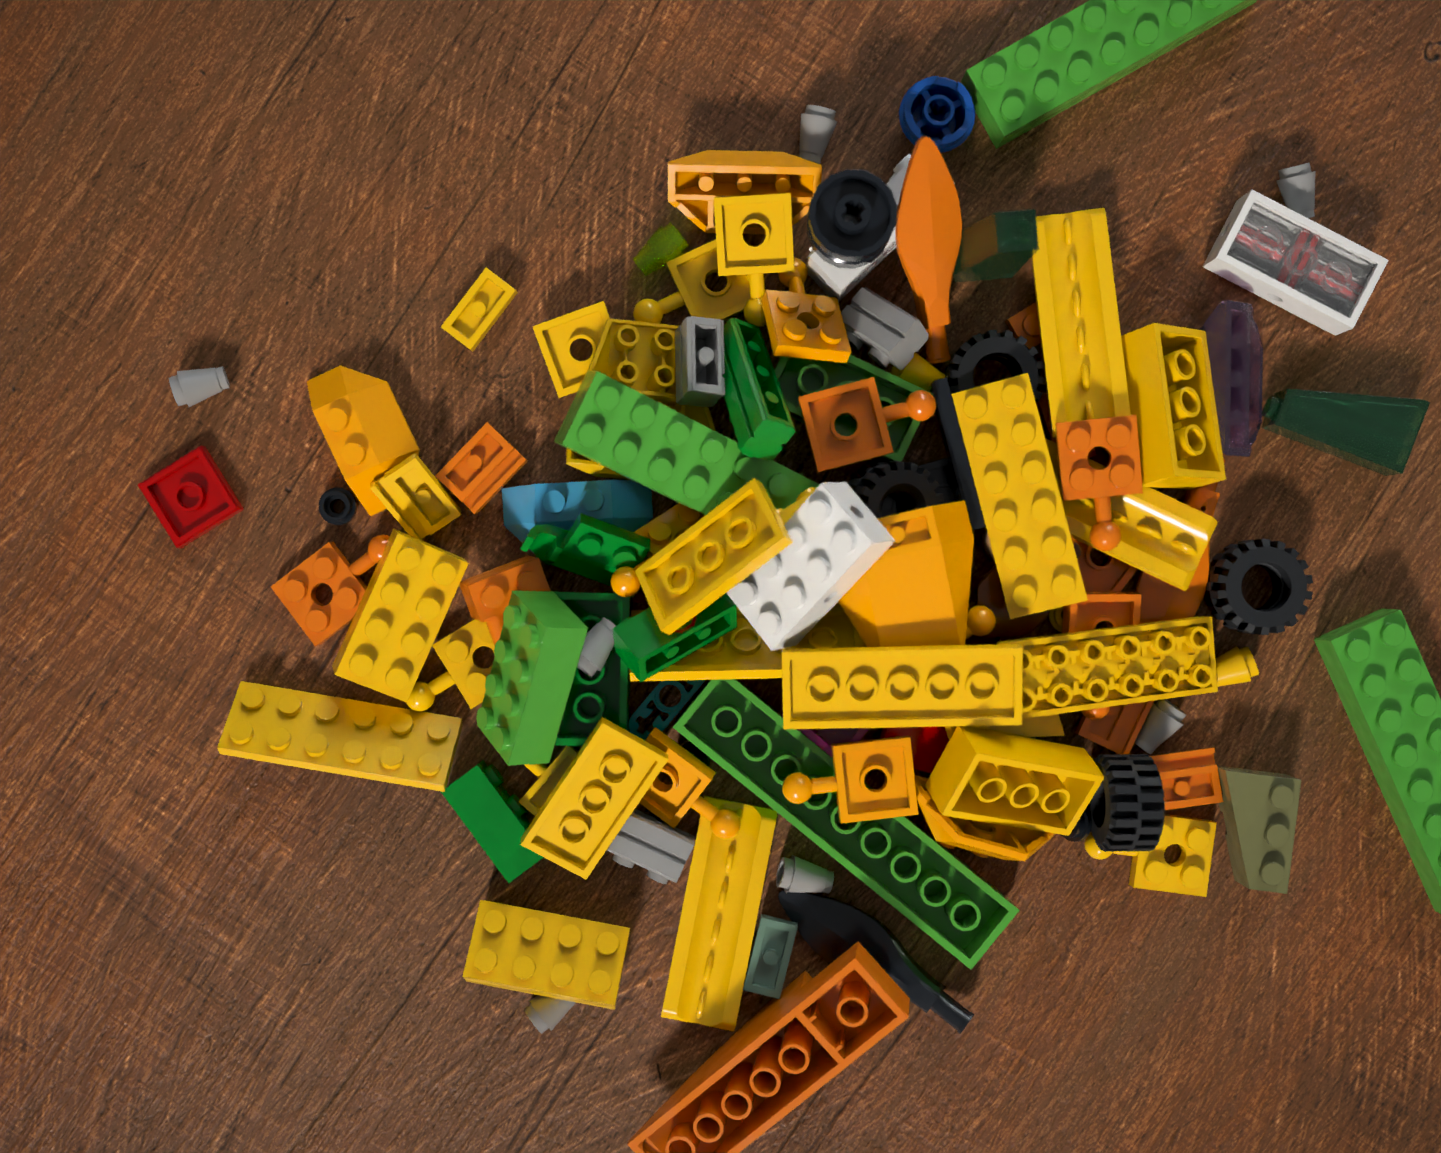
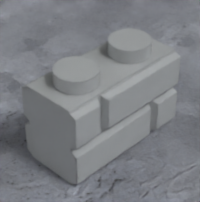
(882, 329)
(699, 361)
(652, 846)

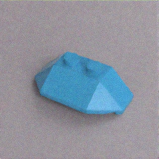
(560, 504)

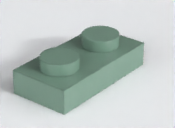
(770, 956)

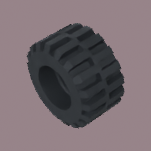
(997, 347)
(1287, 579)
(1128, 804)

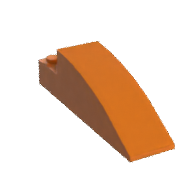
(779, 1058)

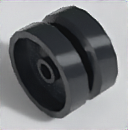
(853, 195)

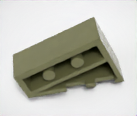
(1259, 825)

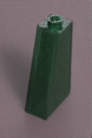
(997, 246)
(1354, 427)

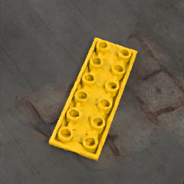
(1079, 318)
(1156, 530)
(1117, 666)
(719, 919)

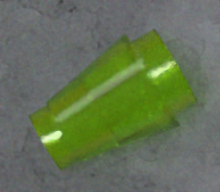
(660, 248)

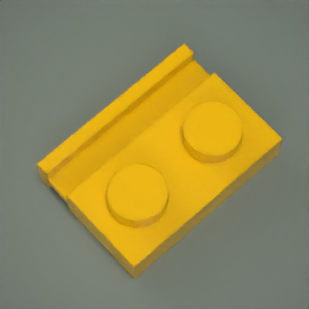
(415, 498)

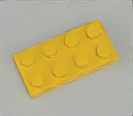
(712, 556)
(594, 798)

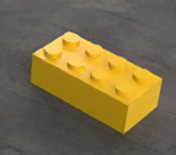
(1173, 406)
(399, 616)
(1013, 780)
(547, 954)

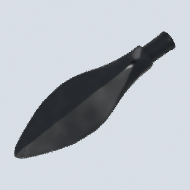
(835, 926)

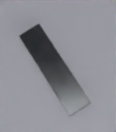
(956, 451)

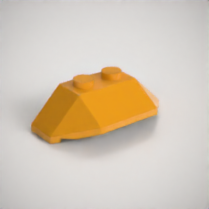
(721, 173)
(361, 428)
(976, 836)

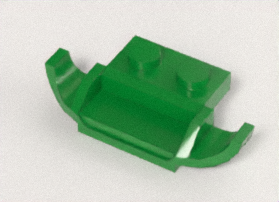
(588, 548)

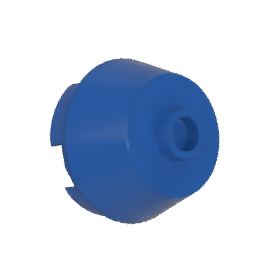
(939, 111)

